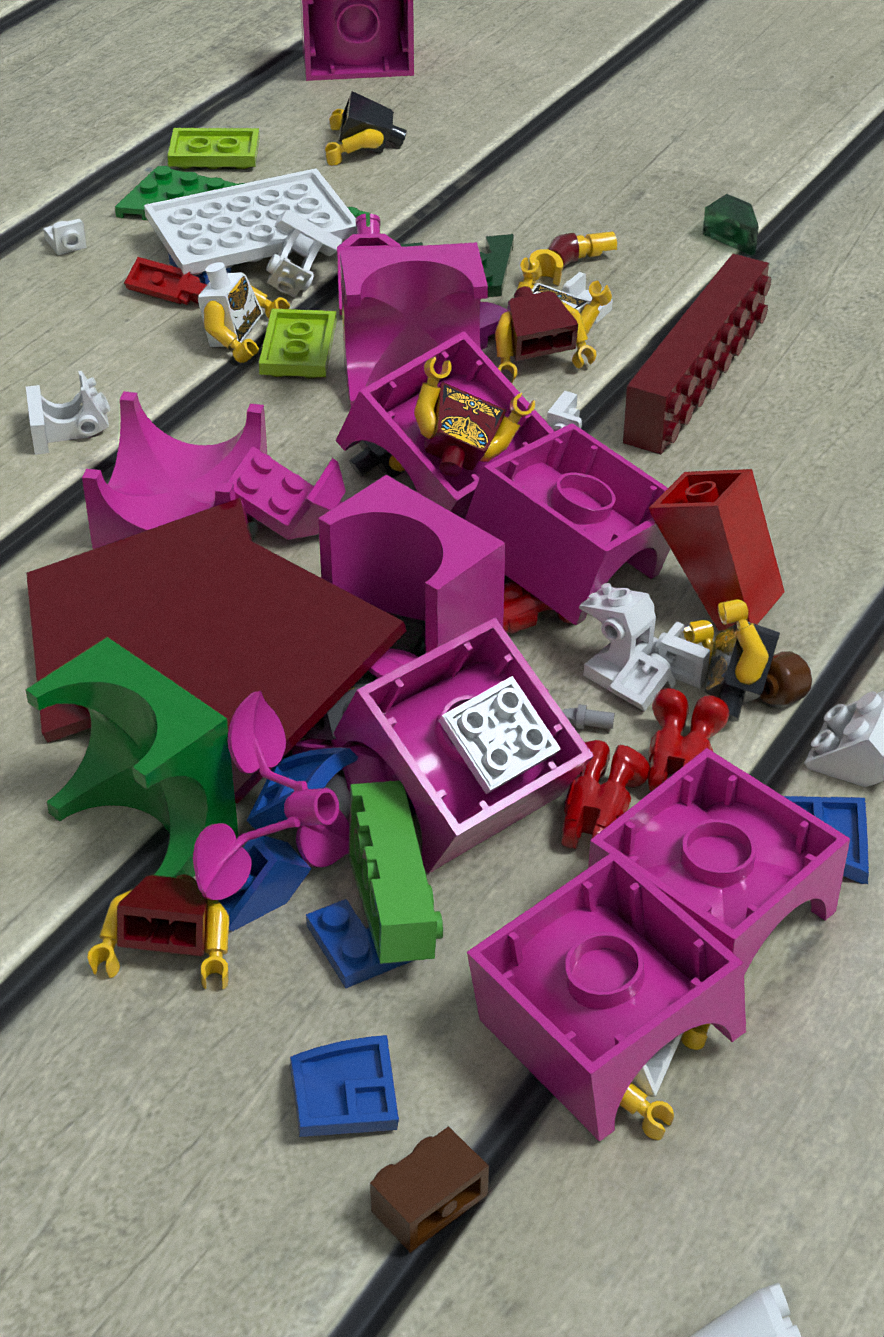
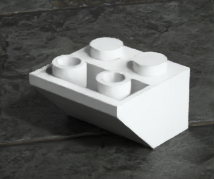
(851, 742)

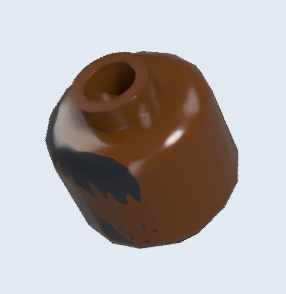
(787, 680)

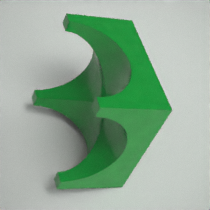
(146, 748)

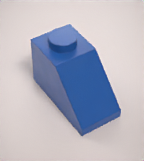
(272, 881)

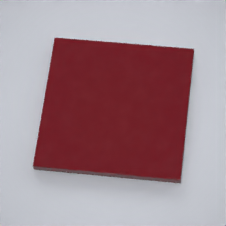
(110, 590)
(262, 626)

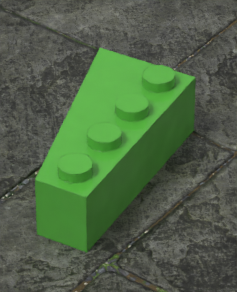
(391, 873)

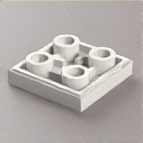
(499, 735)

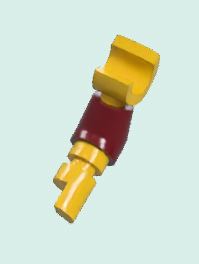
(567, 249)

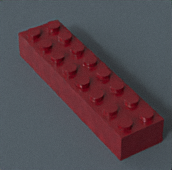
(695, 354)

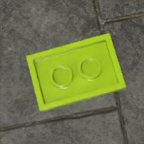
(213, 147)
(298, 343)

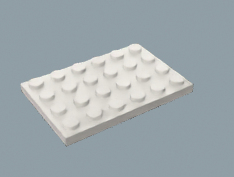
(239, 220)

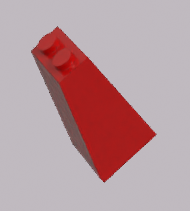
(721, 540)

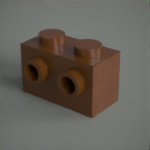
(428, 1188)

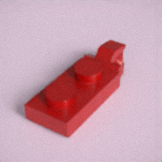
(163, 282)

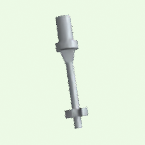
(583, 717)

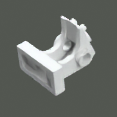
(306, 241)
(68, 420)
(628, 625)

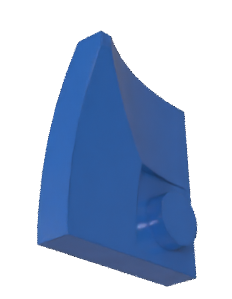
(312, 766)
(850, 819)
(345, 1088)

